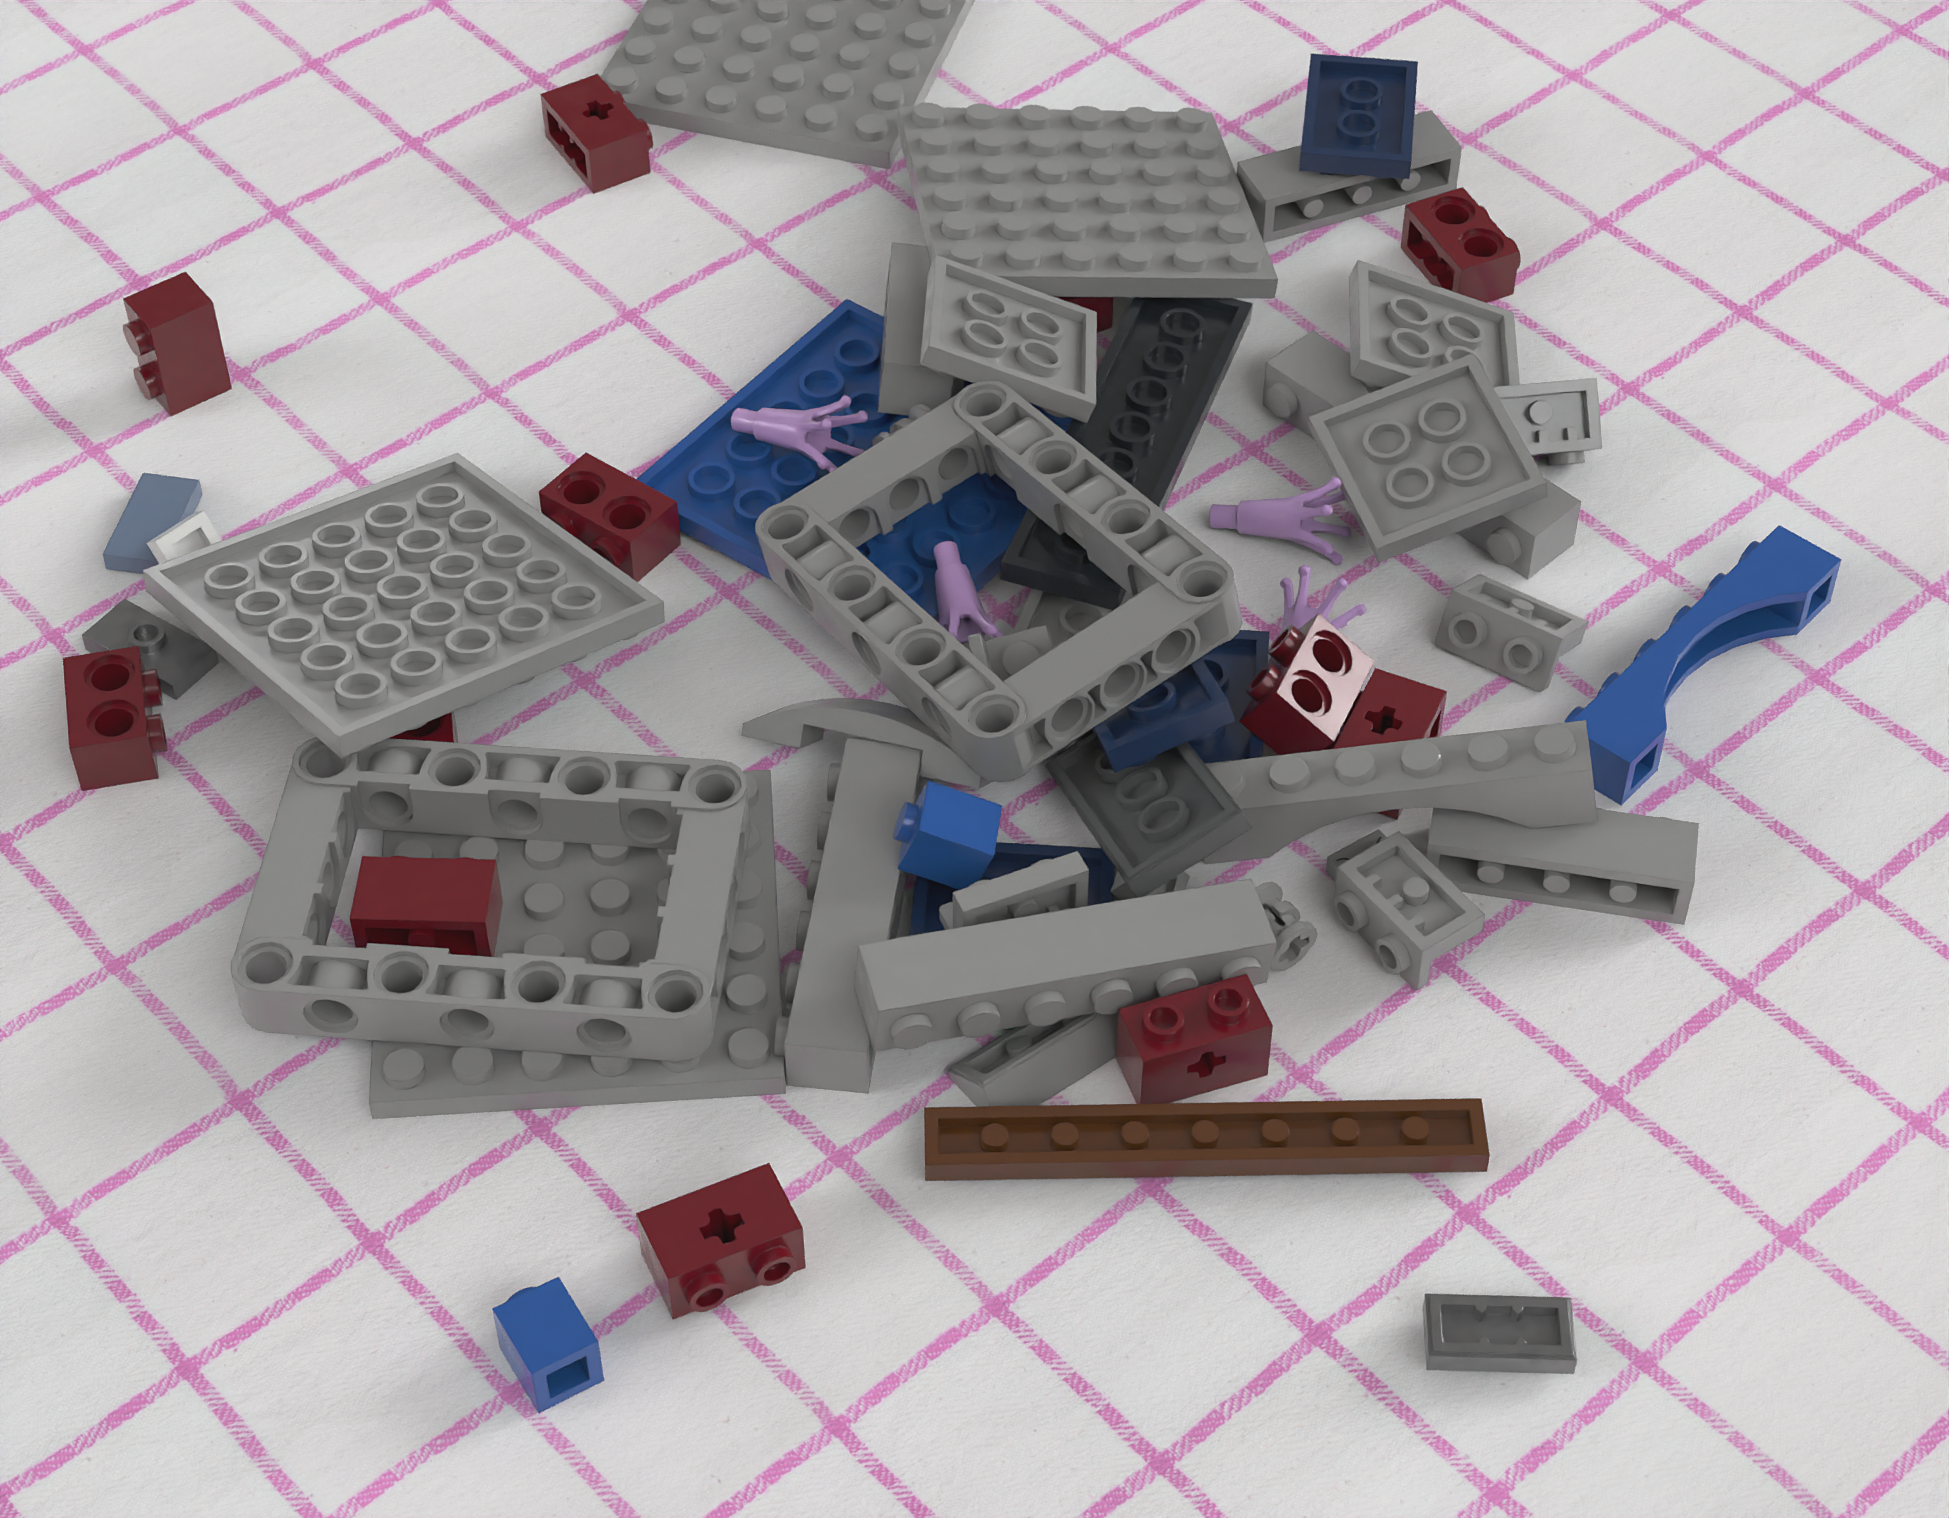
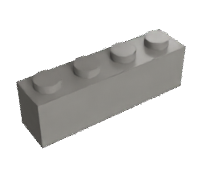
(1300, 201)
(901, 375)
(1607, 866)

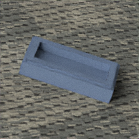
(152, 509)

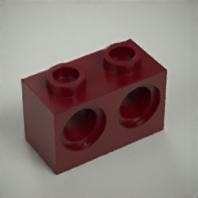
(1460, 246)
(613, 515)
(1305, 688)
(112, 717)

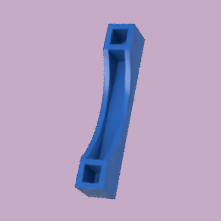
(1765, 596)

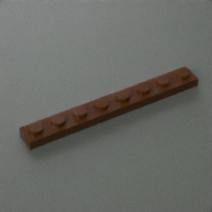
(1205, 1139)

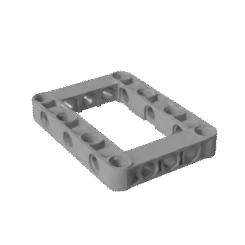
(1013, 724)
(514, 1002)

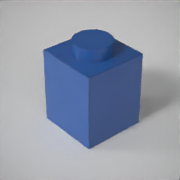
(947, 835)
(548, 1344)

